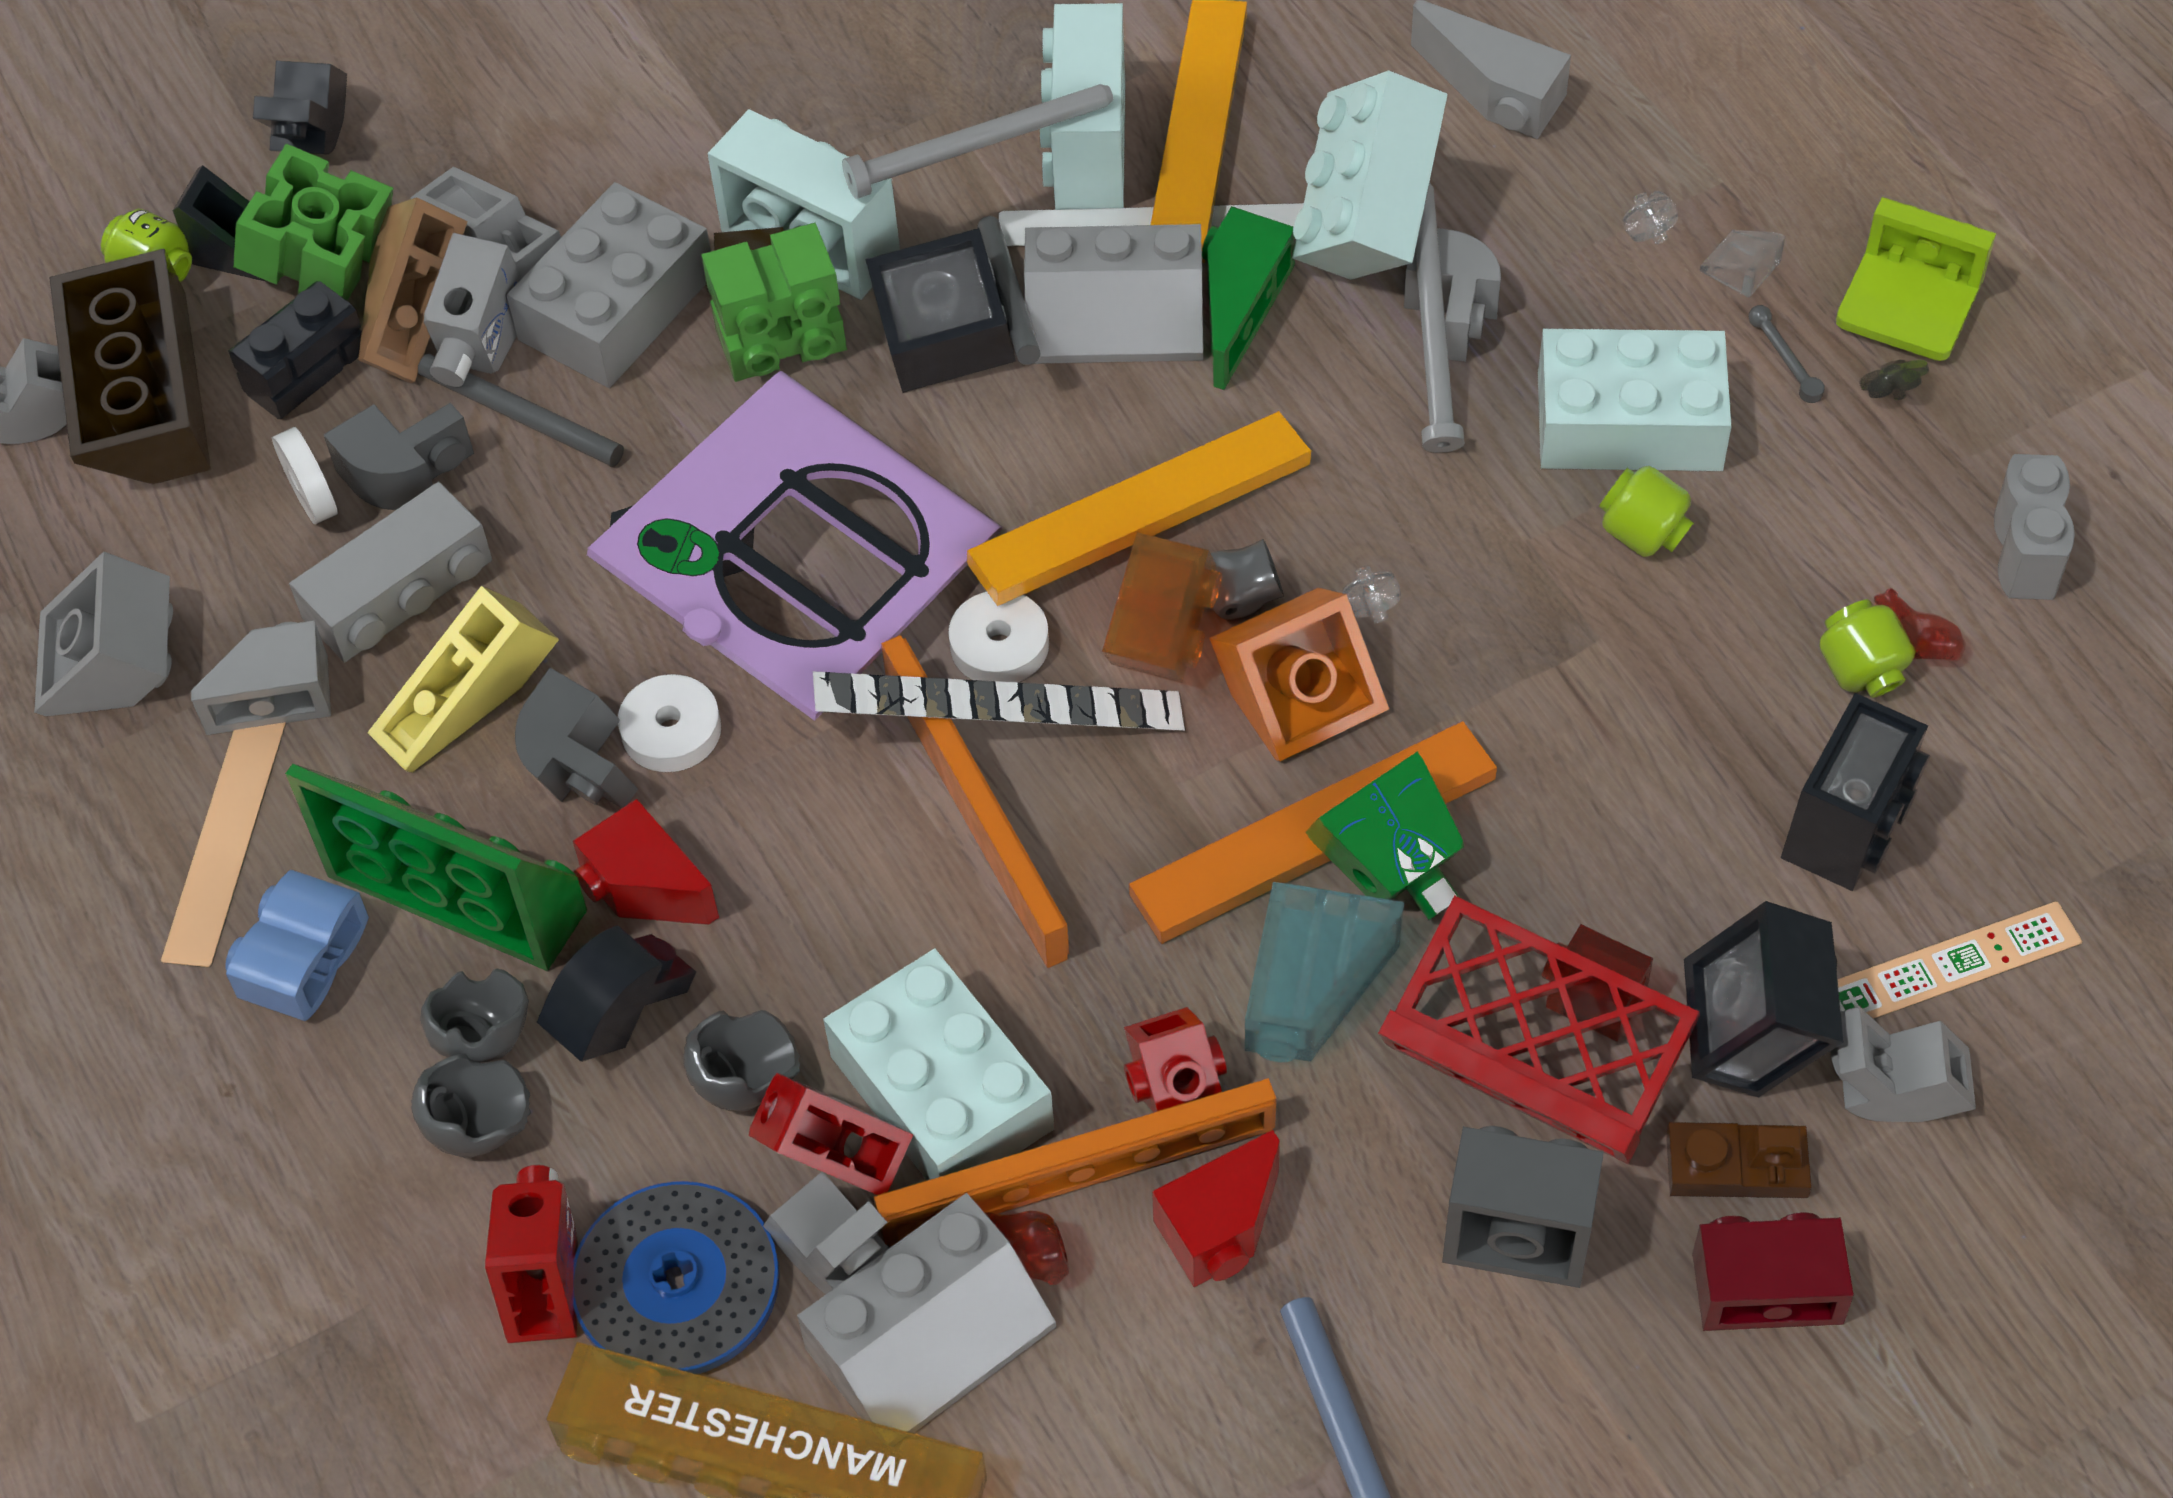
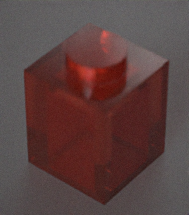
(1593, 997)

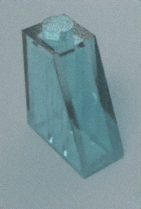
(1314, 966)

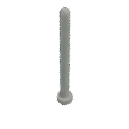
(862, 174)
(1442, 433)

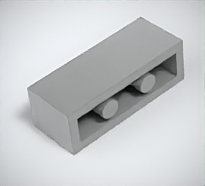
(391, 571)

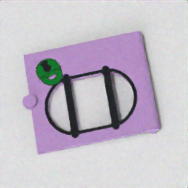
(767, 450)

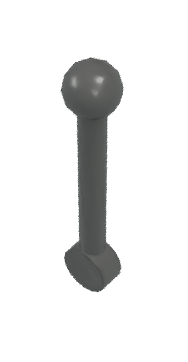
(1811, 388)

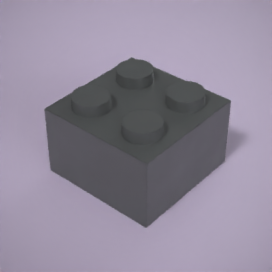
(1522, 1205)

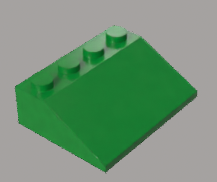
(439, 868)

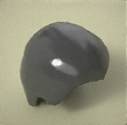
(736, 1058)
(470, 1105)

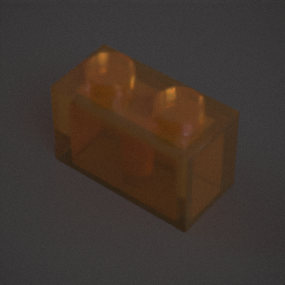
(1162, 608)

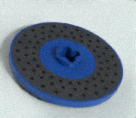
(725, 1266)

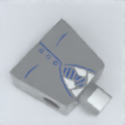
(470, 309)

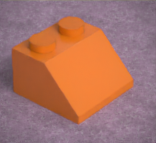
(1301, 672)

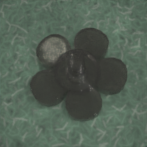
(1894, 378)

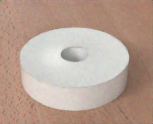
(304, 475)
(1002, 660)
(673, 746)

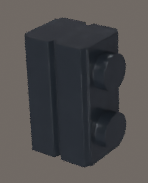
(297, 349)

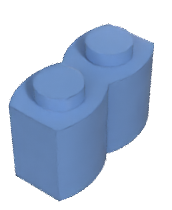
(296, 945)

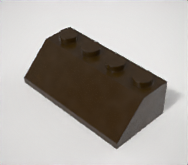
(129, 370)

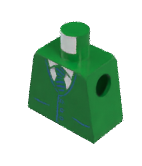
(1394, 837)

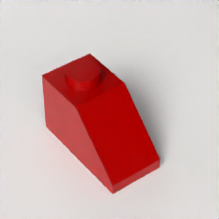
(642, 870)
(1219, 1210)

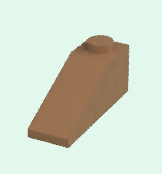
(401, 284)

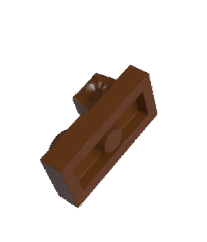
(1738, 1160)

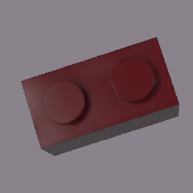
(1772, 1272)

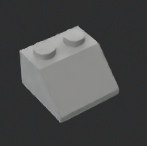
(104, 639)

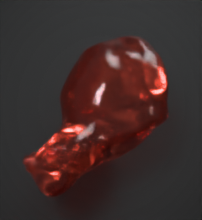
(1929, 633)
(1036, 1243)

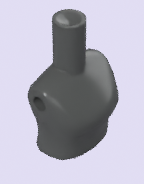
(1247, 580)

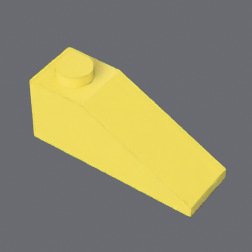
(463, 678)

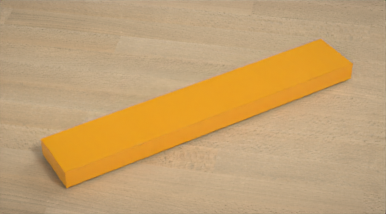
(1200, 114)
(1140, 504)

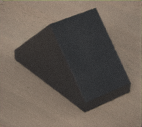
(208, 220)

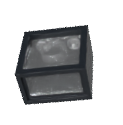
(940, 310)
(1857, 793)
(1763, 999)

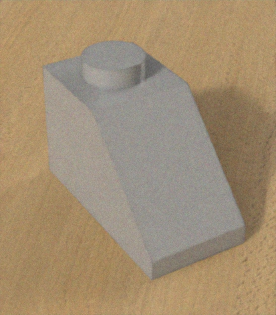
(266, 680)

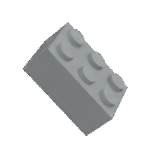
(610, 284)

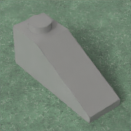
(1494, 70)

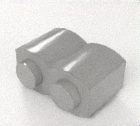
(2033, 526)

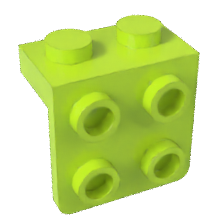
(1916, 280)

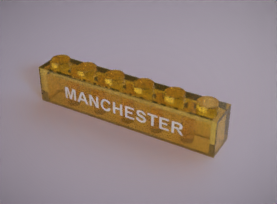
(743, 1439)

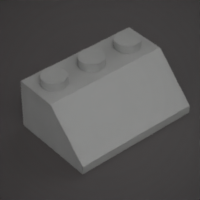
(1115, 293)
(926, 1319)

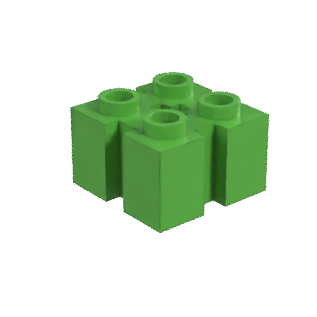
(311, 224)
(775, 301)

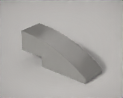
(491, 215)

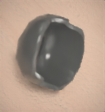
(475, 1016)

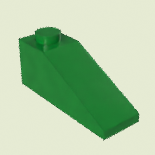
(1246, 272)

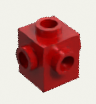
(1172, 1060)

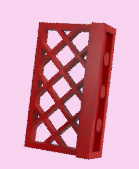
(1513, 1081)

